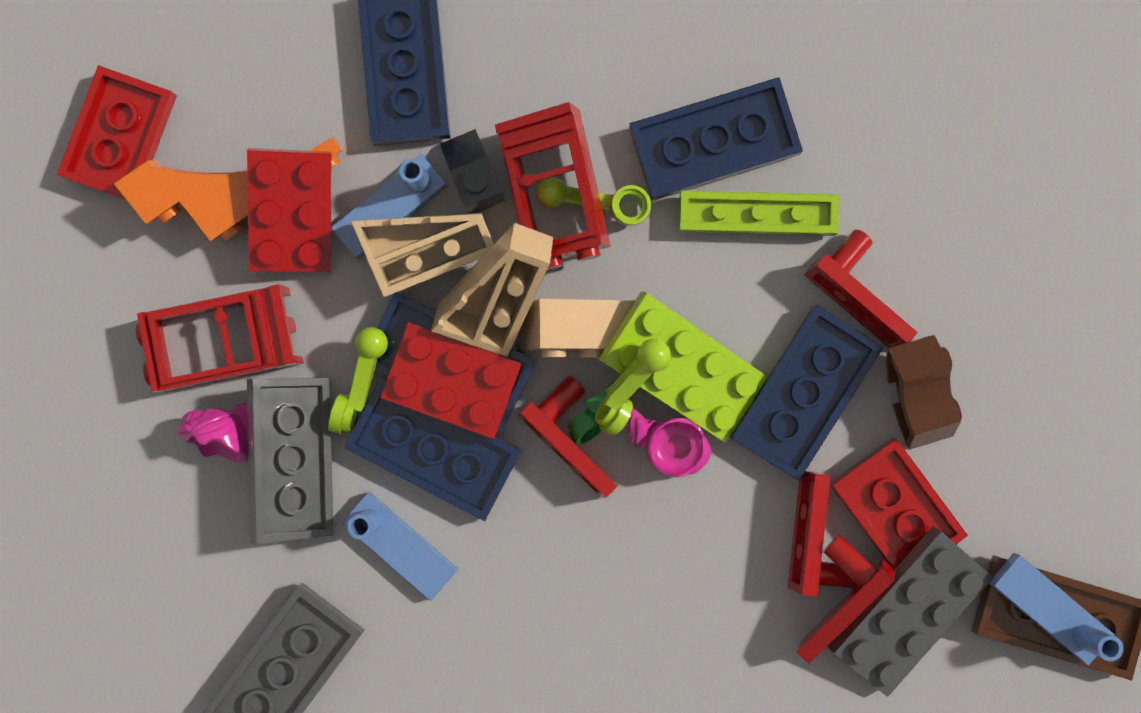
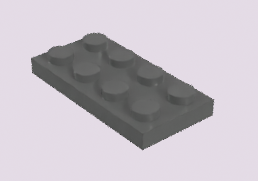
(289, 459)
(911, 614)
(289, 658)

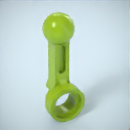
(554, 193)
(370, 344)
(617, 408)

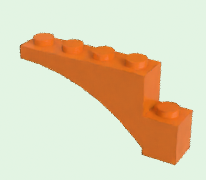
(211, 199)

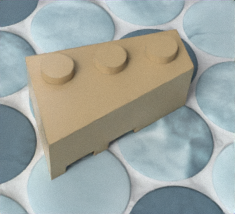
(421, 247)
(496, 292)
(571, 325)

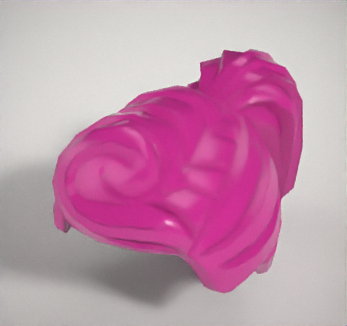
(218, 432)
(672, 445)

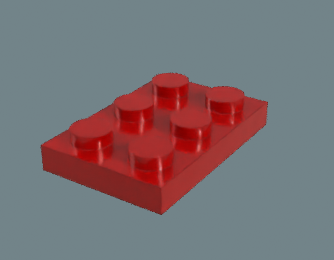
(115, 130)
(289, 210)
(451, 380)
(894, 502)

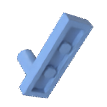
(397, 198)
(399, 545)
(1055, 611)

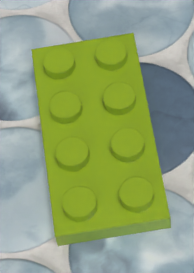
(702, 377)

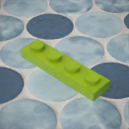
(758, 213)

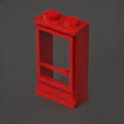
(539, 133)
(267, 328)

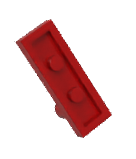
(833, 278)
(542, 423)
(806, 568)
(870, 584)

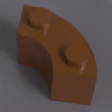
(923, 387)

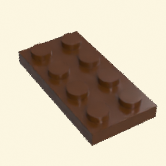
(1118, 612)

